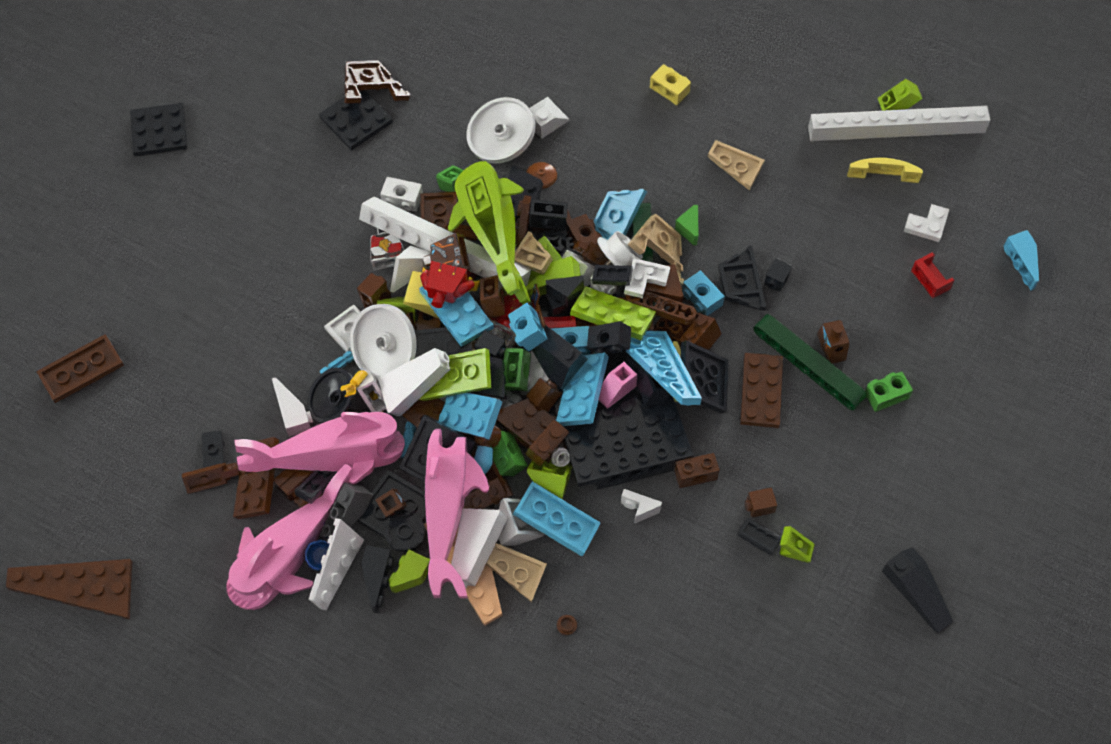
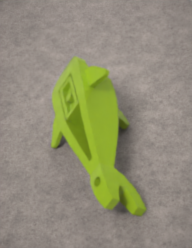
(490, 213)

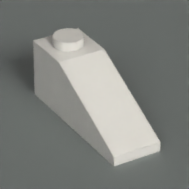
(292, 410)

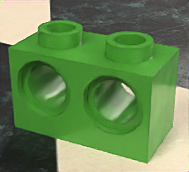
(890, 394)

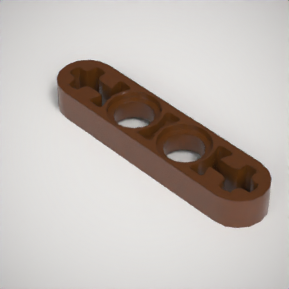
(663, 302)

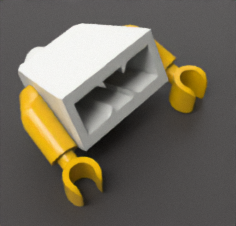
(368, 389)

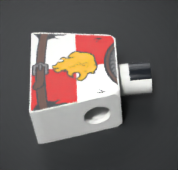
(384, 250)

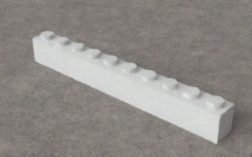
(898, 123)
(423, 234)

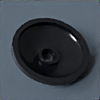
(325, 397)

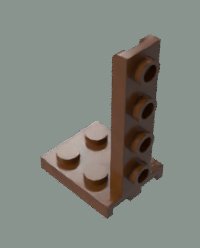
(520, 228)

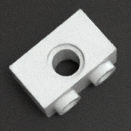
(395, 187)

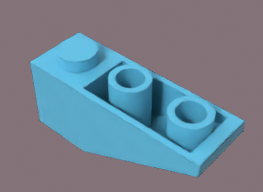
(1023, 253)

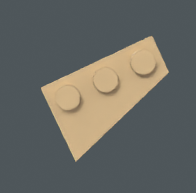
(736, 163)
(517, 569)

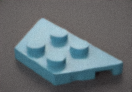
(618, 211)

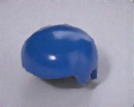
(314, 554)

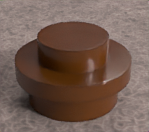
(566, 625)

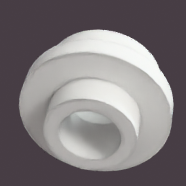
(563, 460)

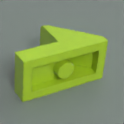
(795, 545)

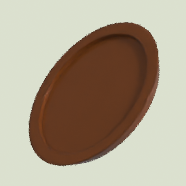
(544, 172)

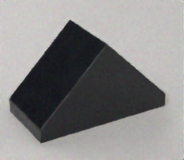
(565, 289)

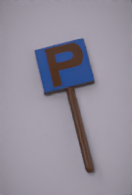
(534, 304)

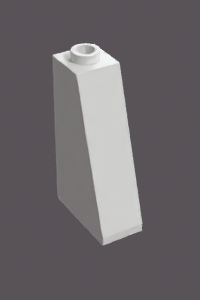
(412, 380)
(475, 541)

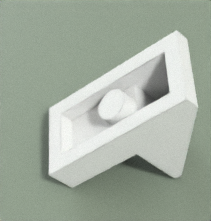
(646, 506)

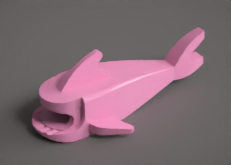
(353, 439)
(448, 480)
(272, 558)

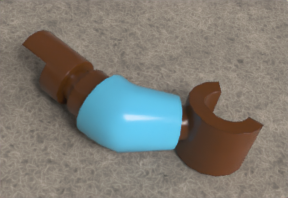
(484, 453)

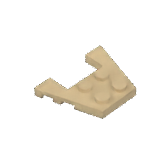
(662, 239)

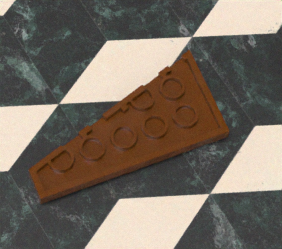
(86, 585)

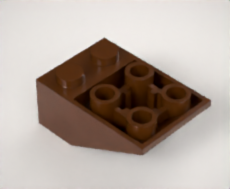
(702, 332)

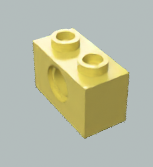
(670, 84)

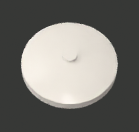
(501, 130)
(382, 339)

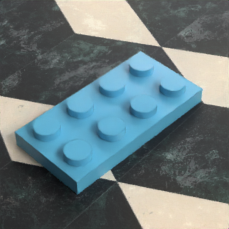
(462, 318)
(583, 392)
(471, 414)
(556, 518)

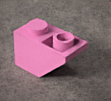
(617, 384)

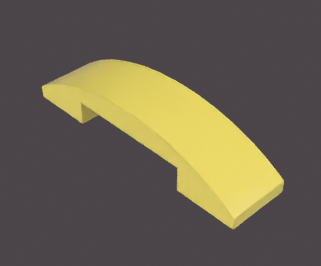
(888, 166)

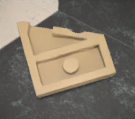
(532, 254)

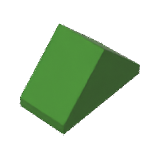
(688, 225)

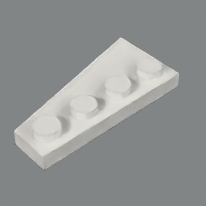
(341, 552)

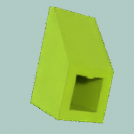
(900, 96)
(411, 572)

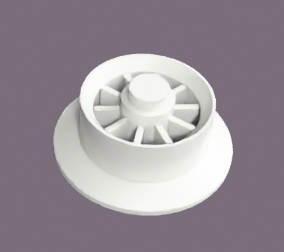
(617, 250)

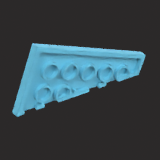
(664, 364)

